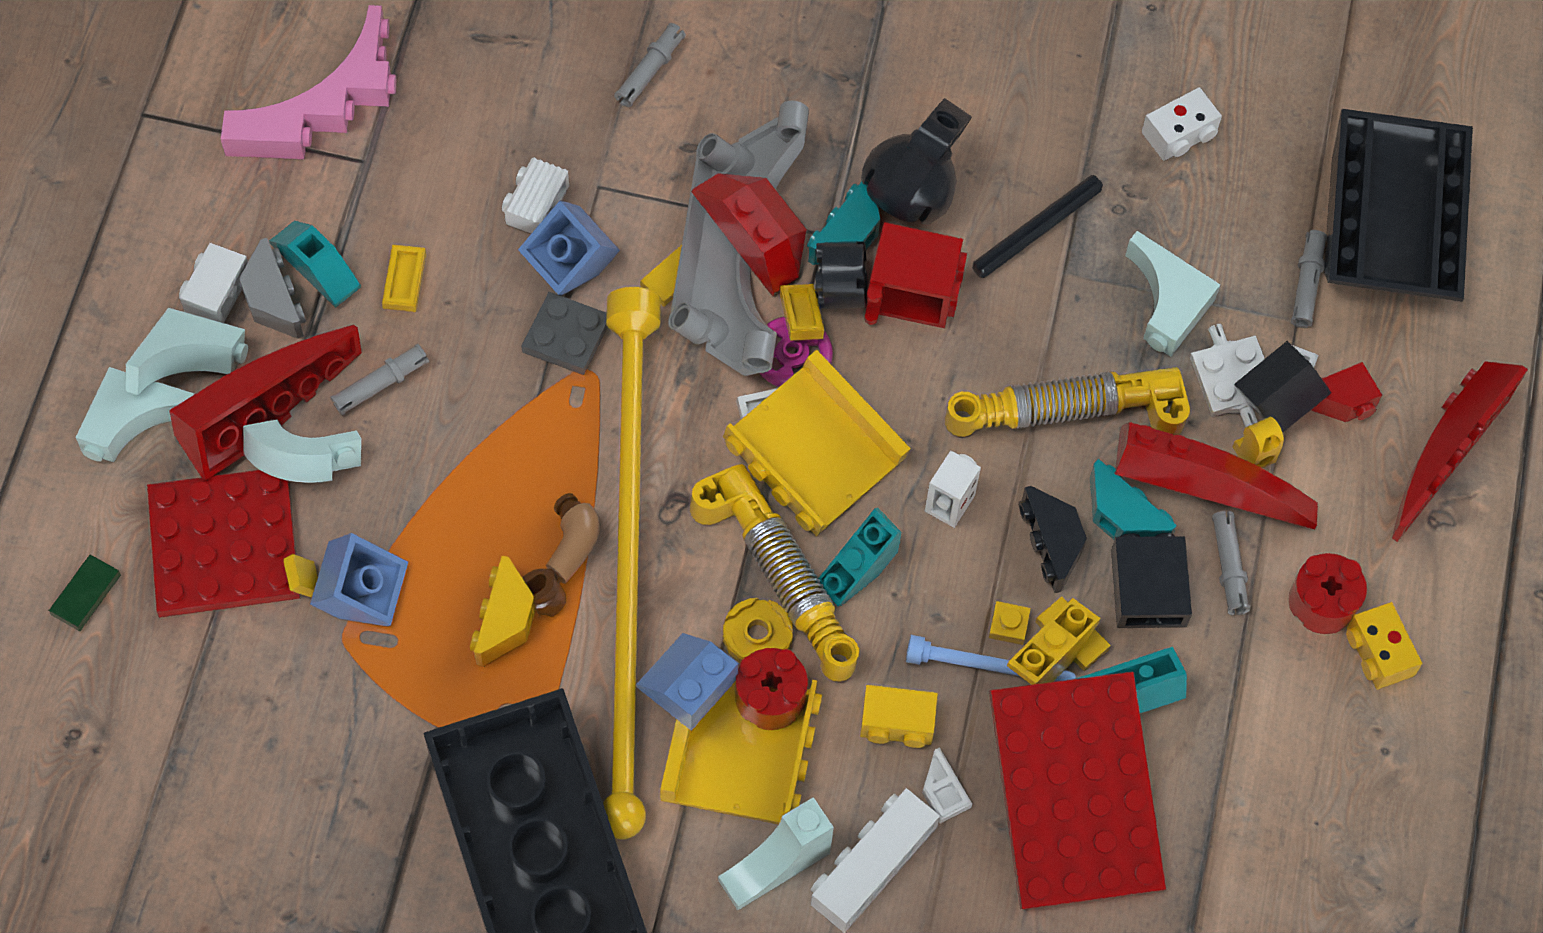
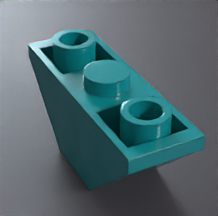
(853, 221)
(316, 261)
(1124, 508)
(861, 558)

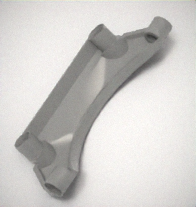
(712, 278)

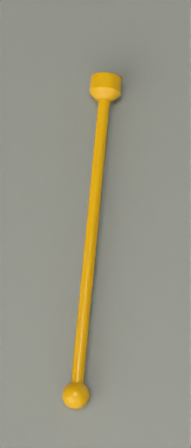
(633, 316)

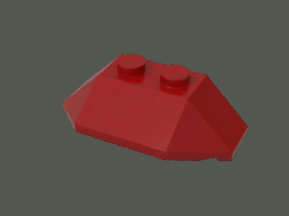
(756, 225)

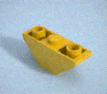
(505, 614)
(1055, 644)

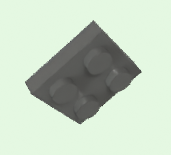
(565, 333)

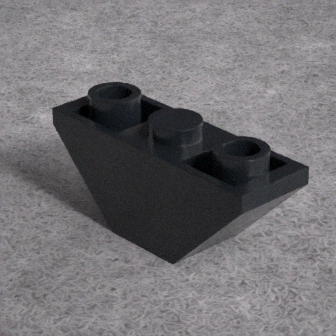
(1054, 534)

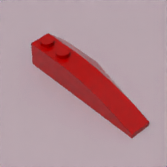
(261, 391)
(1457, 432)
(1209, 474)

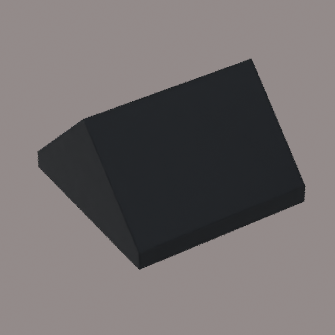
(1283, 386)

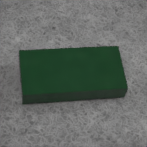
(84, 592)

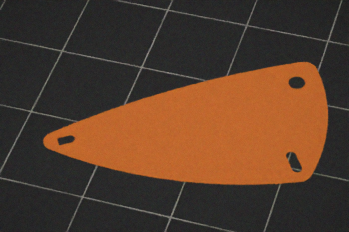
(484, 510)

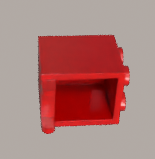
(915, 276)

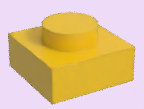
(1009, 623)

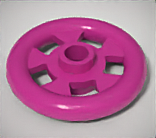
(793, 360)

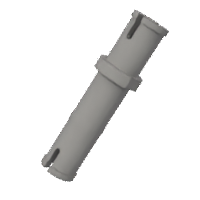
(658, 55)
(1310, 267)
(391, 372)
(1233, 576)

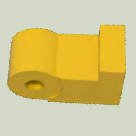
(1260, 443)

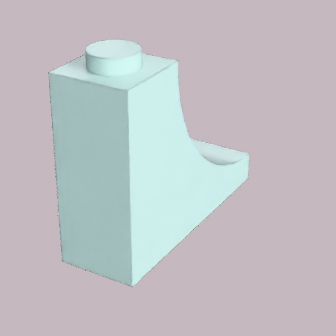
(1178, 291)
(184, 344)
(120, 415)
(795, 844)

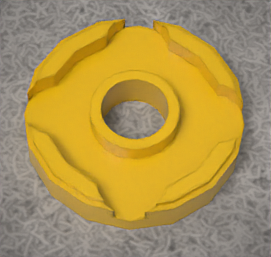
(751, 613)

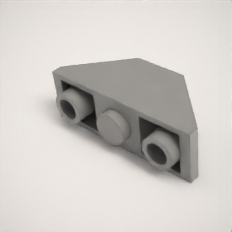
(270, 293)

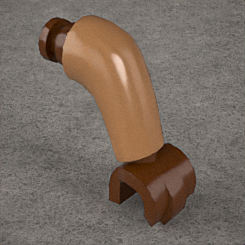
(580, 534)

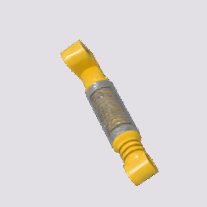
(1074, 397)
(767, 536)

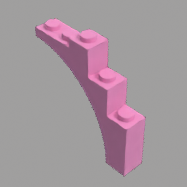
(287, 127)

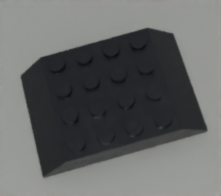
(1399, 205)

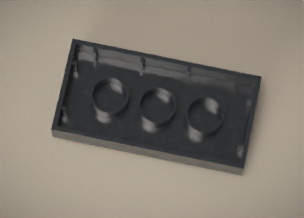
(532, 821)

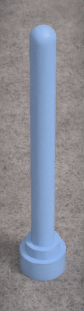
(921, 651)

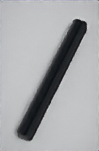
(1037, 226)

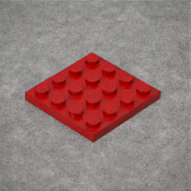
(220, 542)

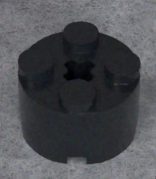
(842, 275)

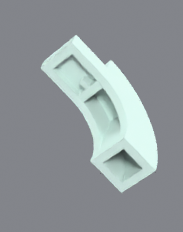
(299, 457)

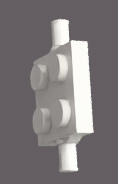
(1221, 368)

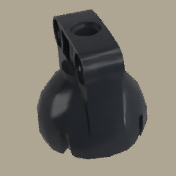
(914, 172)

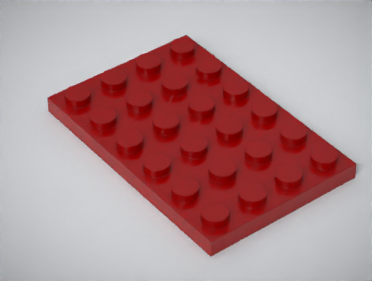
(1077, 790)

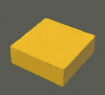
(301, 574)

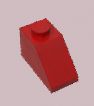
(1351, 396)

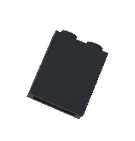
(1151, 581)

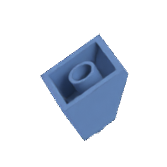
(568, 248)
(359, 581)
(689, 678)

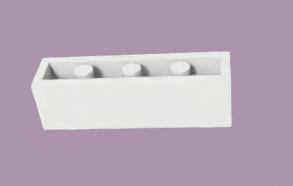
(874, 860)

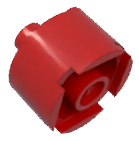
(1322, 576)
(773, 669)

